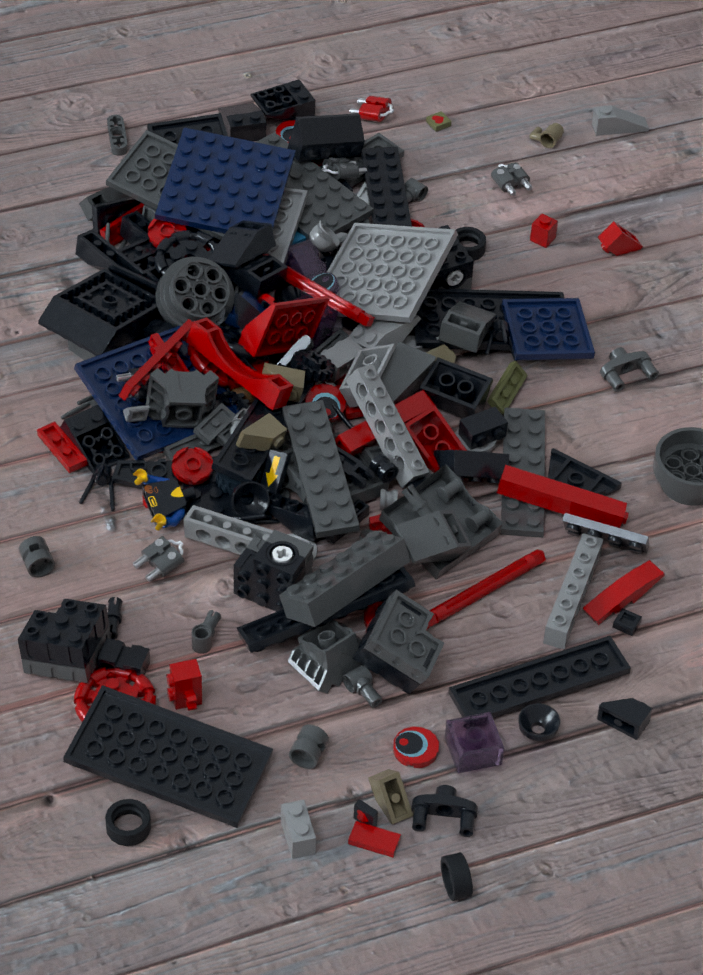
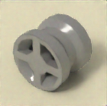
(387, 498)

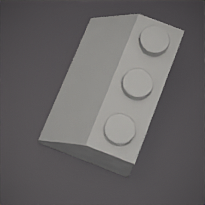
(378, 356)

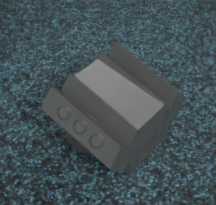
(181, 397)
(326, 654)

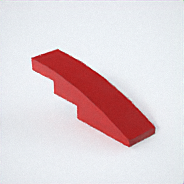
(623, 591)

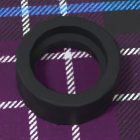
(473, 235)
(125, 807)
(456, 876)

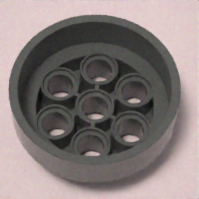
(171, 300)
(680, 465)

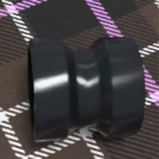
(382, 466)

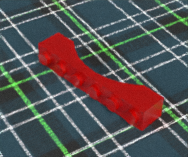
(210, 342)

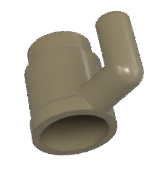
(549, 136)

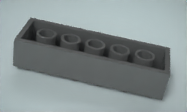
(344, 578)

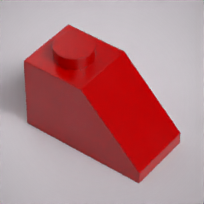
(618, 240)

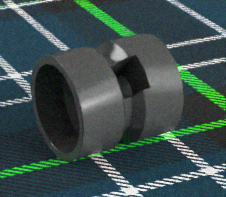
(36, 556)
(308, 746)

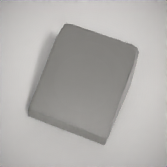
(136, 413)

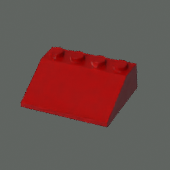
(282, 326)

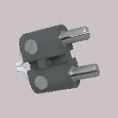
(342, 168)
(509, 176)
(161, 556)

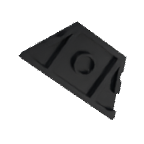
(575, 473)

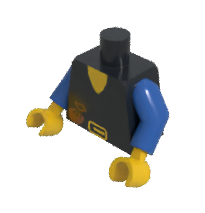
(164, 498)

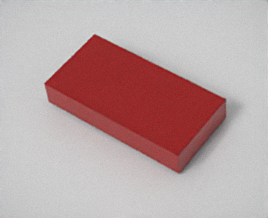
(374, 839)

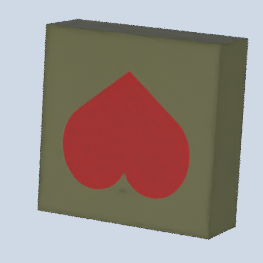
(438, 121)

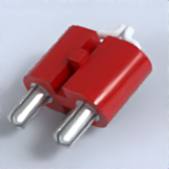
(373, 108)

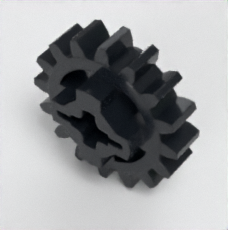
(314, 365)

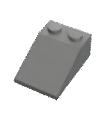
(382, 332)

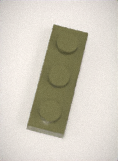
(507, 387)

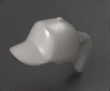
(325, 238)

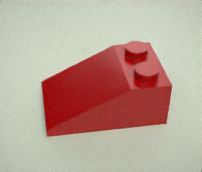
(432, 433)

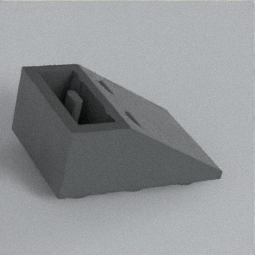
(466, 326)
(434, 537)

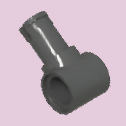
(415, 190)
(204, 632)
(361, 682)

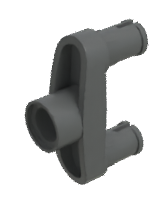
(624, 362)

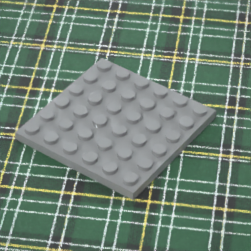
(390, 267)

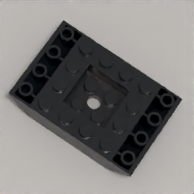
(100, 312)

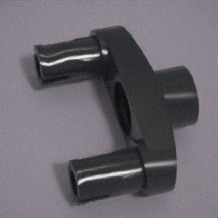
(444, 804)

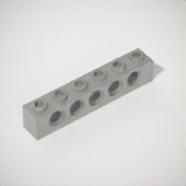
(386, 424)
(222, 530)
(573, 591)

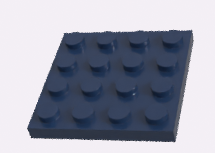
(548, 329)

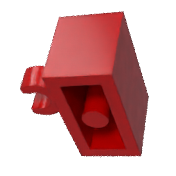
(185, 684)

